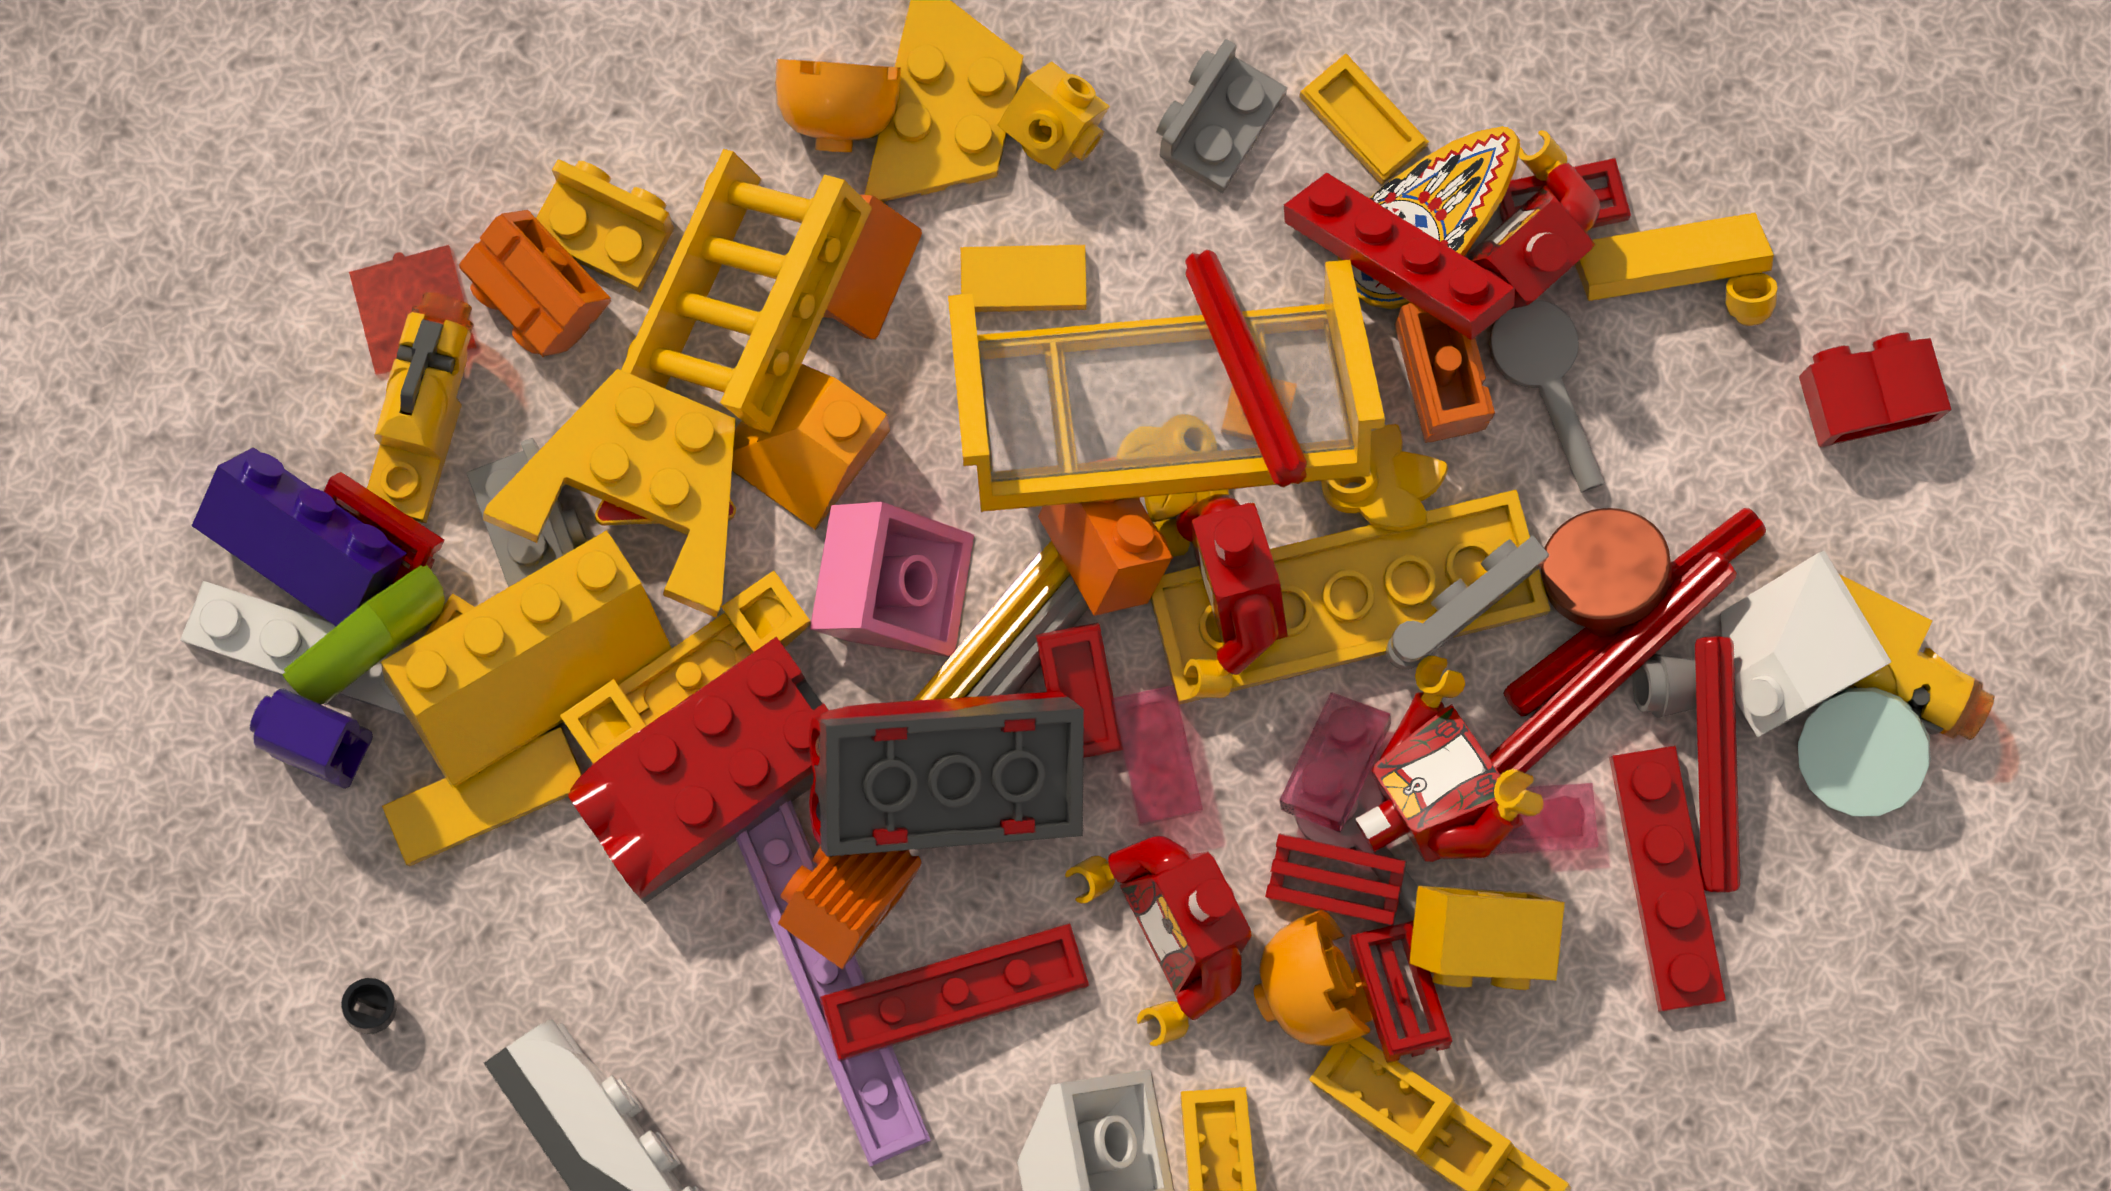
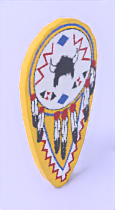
(1447, 197)

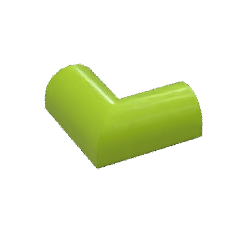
(367, 636)

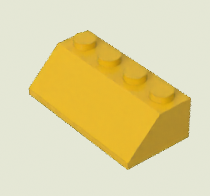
(525, 658)

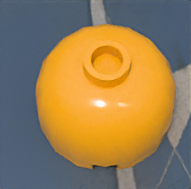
(836, 100)
(1311, 984)

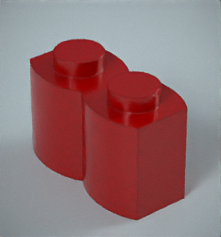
(1874, 389)

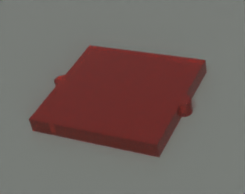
(391, 289)

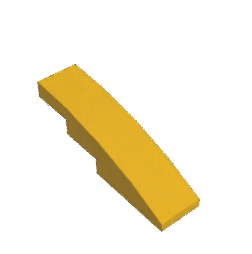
(1427, 1122)
(1217, 1140)

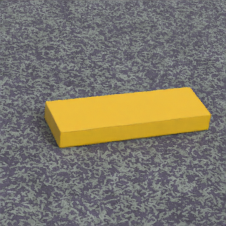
(1675, 256)
(507, 790)

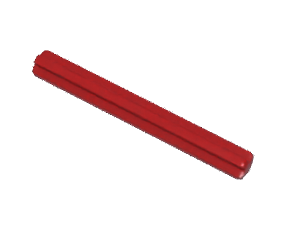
(1246, 369)
(1570, 658)
(1614, 665)

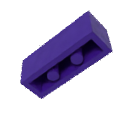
(296, 536)

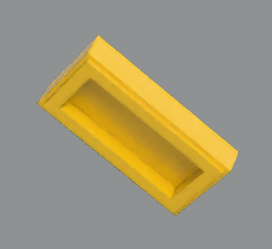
(1363, 119)
(1025, 277)

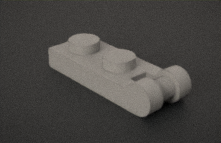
(1463, 604)

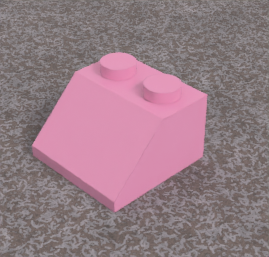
(891, 579)

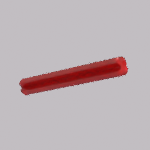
(1717, 764)

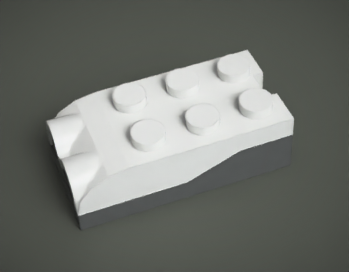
(582, 1115)

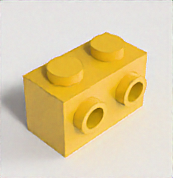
(1486, 935)

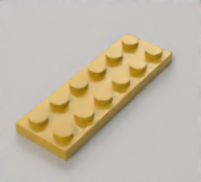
(1354, 591)

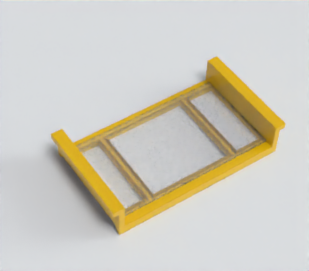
(1152, 405)

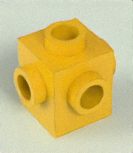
(1055, 116)

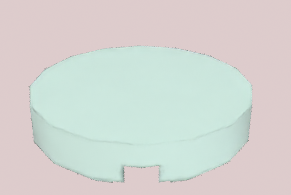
(1864, 752)

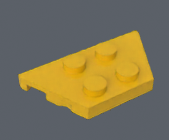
(948, 105)

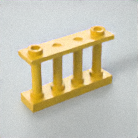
(792, 311)

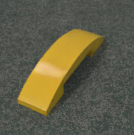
(746, 625)

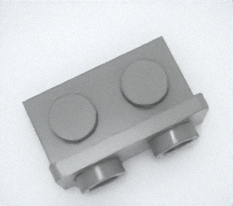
(1219, 118)
(515, 553)

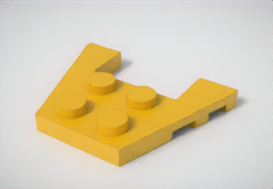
(648, 457)

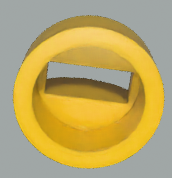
(1751, 298)

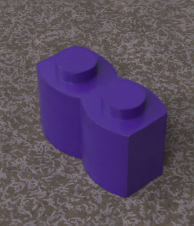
(310, 737)

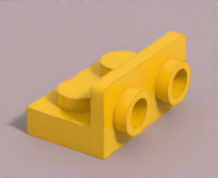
(605, 225)

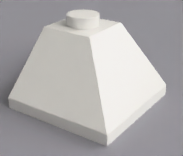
(1798, 644)
(1097, 1138)

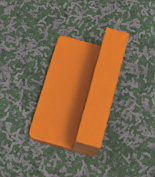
(874, 270)

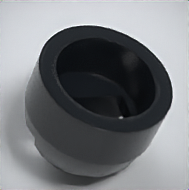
(375, 995)

